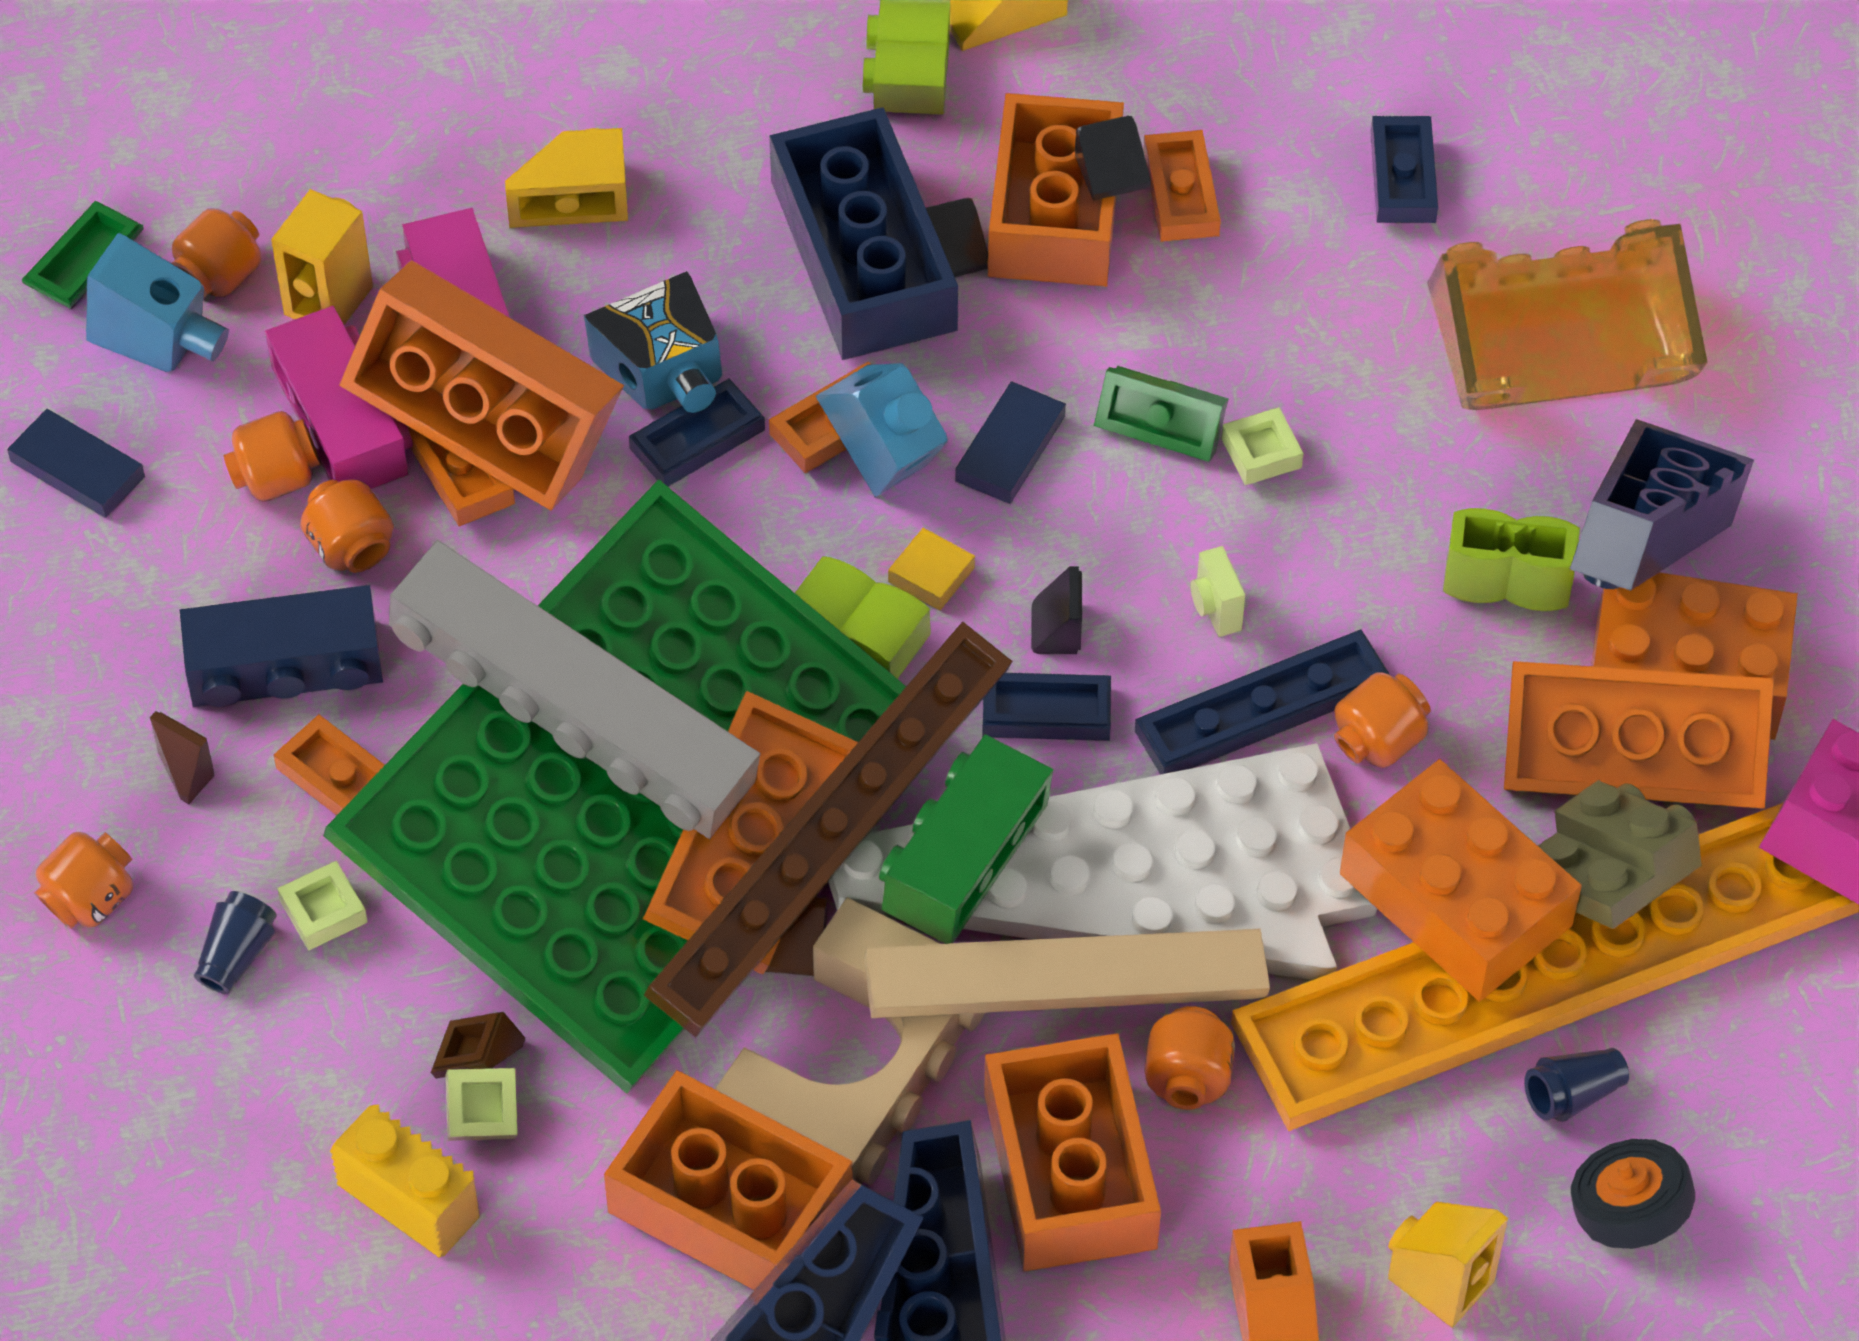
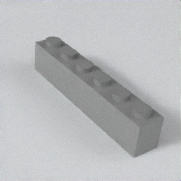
(572, 690)

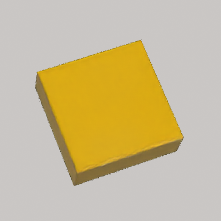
(931, 568)

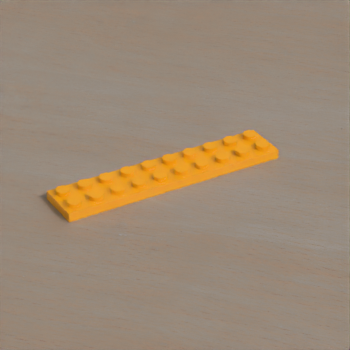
(1410, 1020)

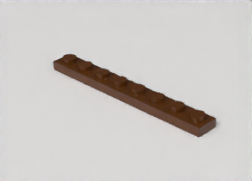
(827, 830)

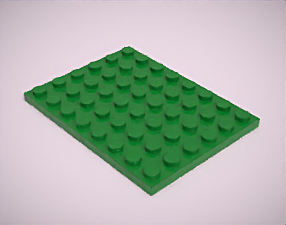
(538, 853)

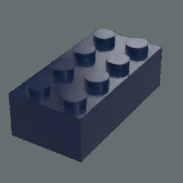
(863, 233)

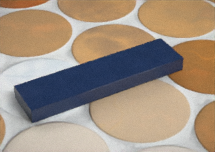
(1257, 704)

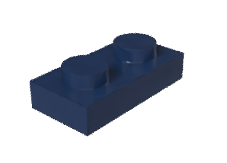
(1404, 169)

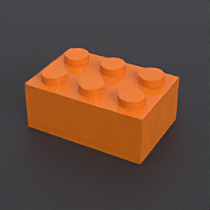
(1041, 206)
(1700, 629)
(1459, 879)
(1071, 1152)
(721, 1180)

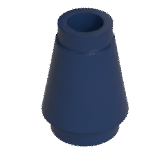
(234, 940)
(1572, 1082)

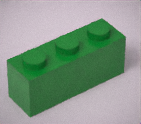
(965, 838)

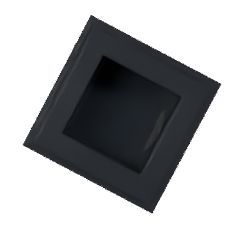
(1111, 157)
(960, 235)
(1058, 615)

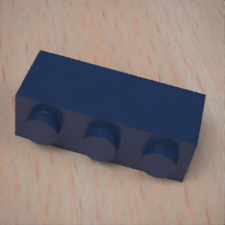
(280, 646)

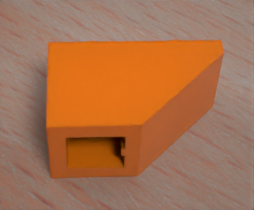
(1273, 1283)

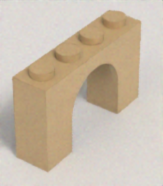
(865, 1114)

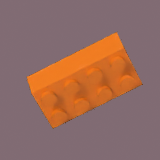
(480, 384)

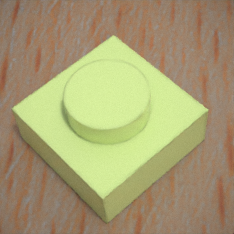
(1262, 446)
(1218, 592)
(322, 905)
(481, 1104)

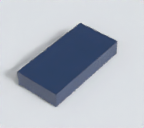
(687, 440)
(1010, 442)
(76, 463)
(1049, 707)

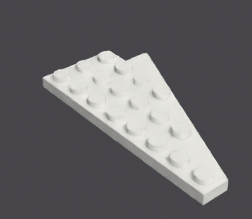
(1171, 854)

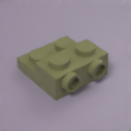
(1622, 849)

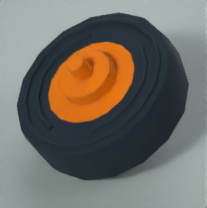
(1632, 1193)

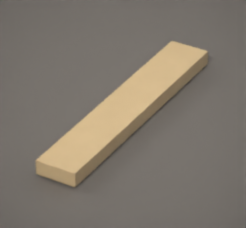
(1066, 973)

